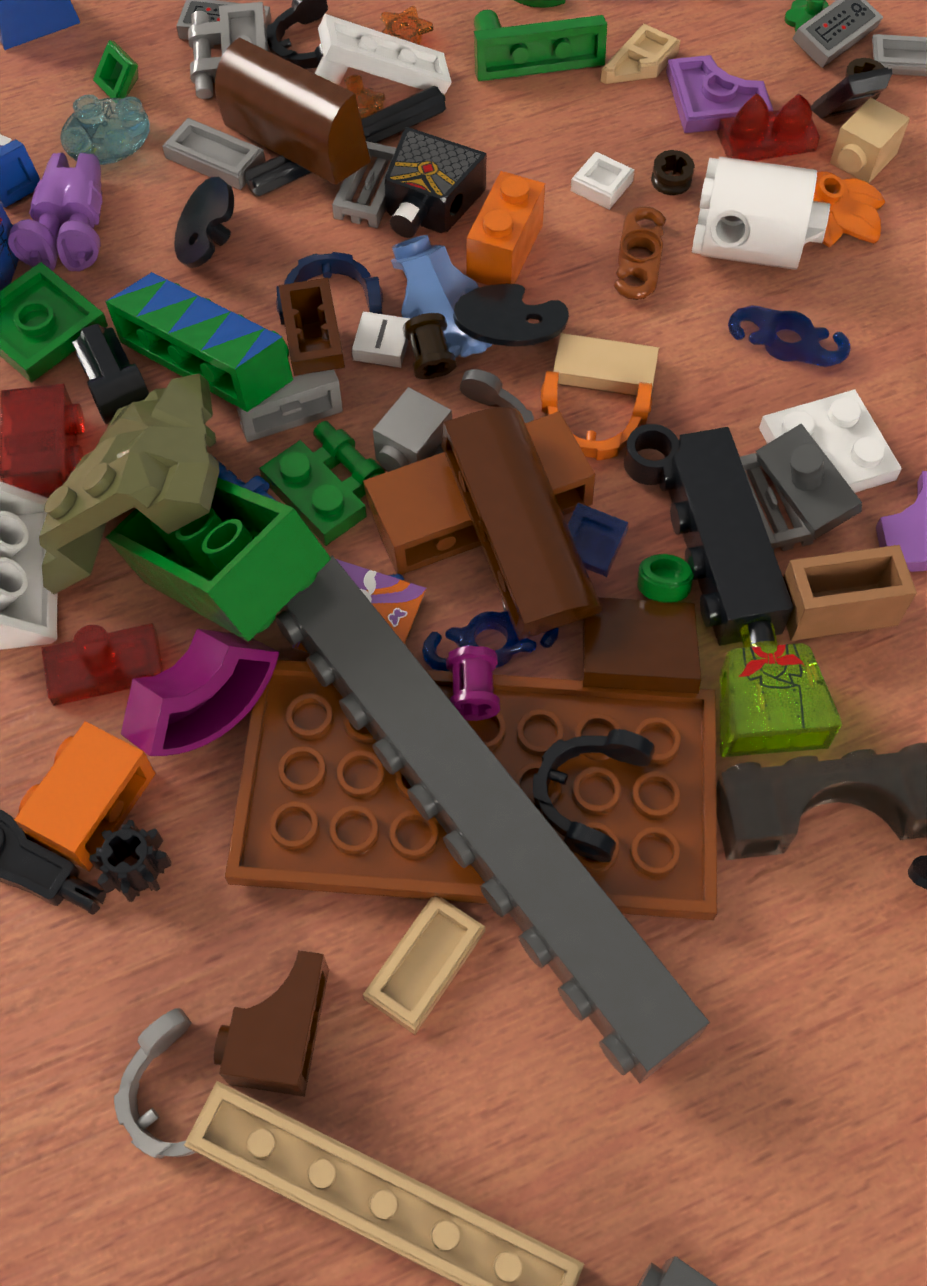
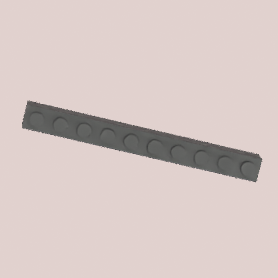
(493, 827)

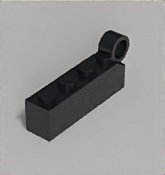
(719, 525)

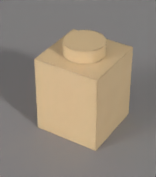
(869, 140)

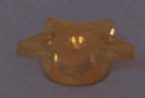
(406, 25)

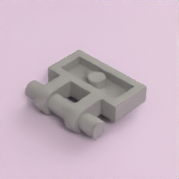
(236, 21)

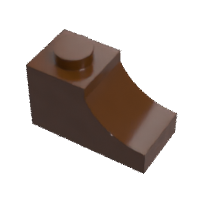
(311, 326)
(275, 1040)

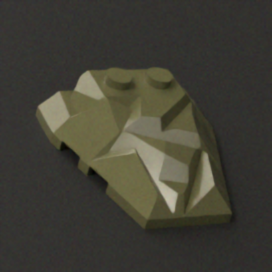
(144, 460)

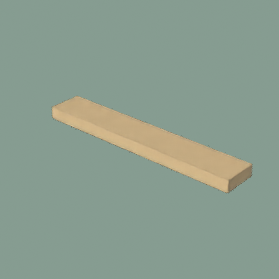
(371, 1197)

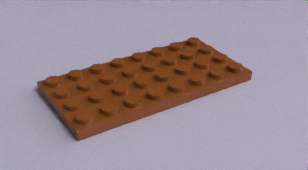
(332, 818)

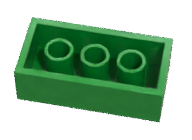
(229, 564)

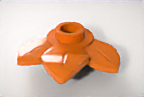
(851, 208)

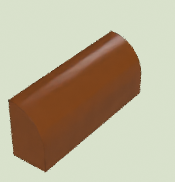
(424, 513)

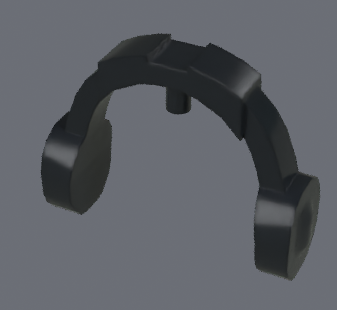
(303, 12)
(618, 745)

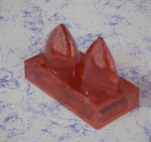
(769, 134)

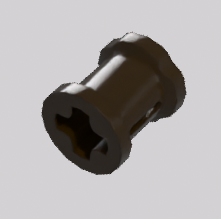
(429, 345)

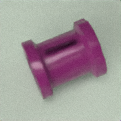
(473, 682)

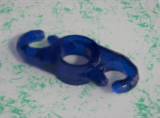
(806, 350)
(466, 637)

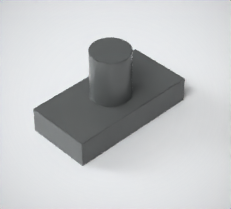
(808, 481)

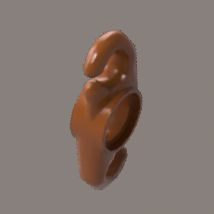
(643, 268)

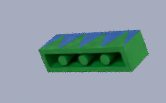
(201, 337)

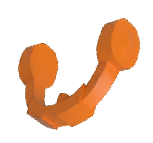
(605, 448)

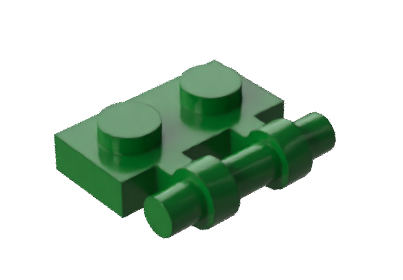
(310, 487)

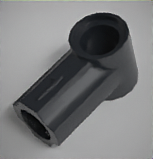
(110, 375)

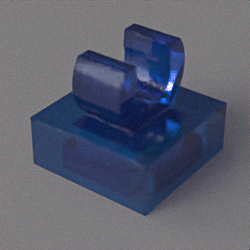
(597, 537)

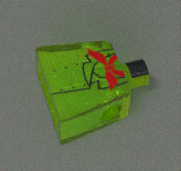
(773, 697)

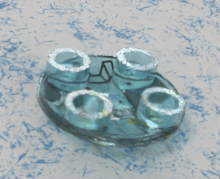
(105, 128)

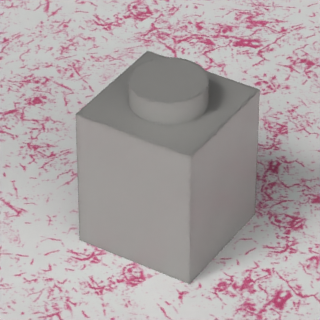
(409, 430)

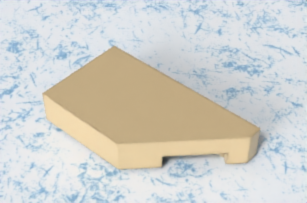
(641, 56)

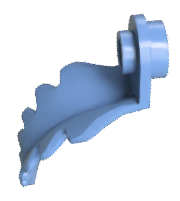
(435, 287)

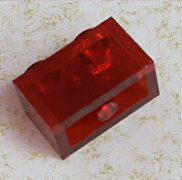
(39, 437)

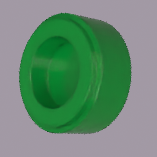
(665, 578)

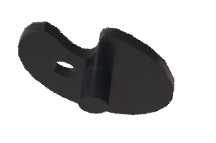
(201, 221)
(500, 316)

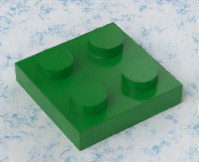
(42, 320)

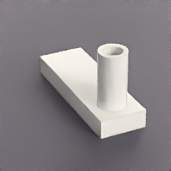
(379, 54)

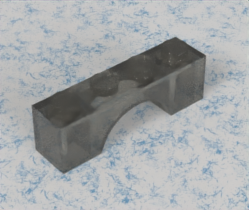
(764, 805)

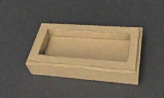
(604, 364)
(424, 963)

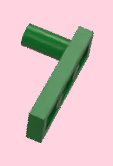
(536, 46)

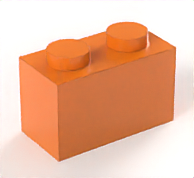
(505, 230)
(84, 793)

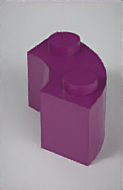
(199, 695)

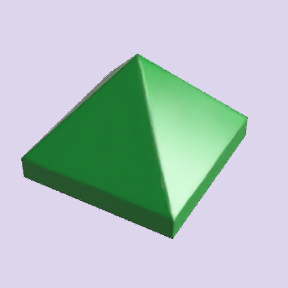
(116, 71)

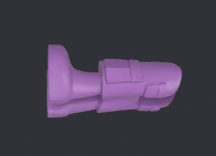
(63, 216)

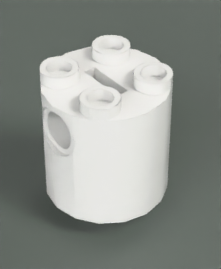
(758, 213)

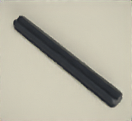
(376, 128)

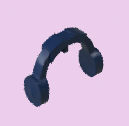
(337, 264)

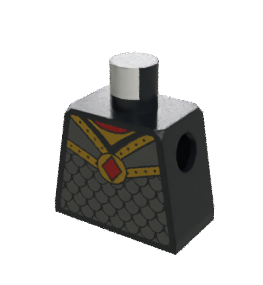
(432, 182)

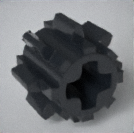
(120, 874)

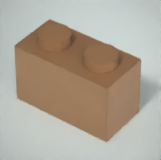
(848, 592)

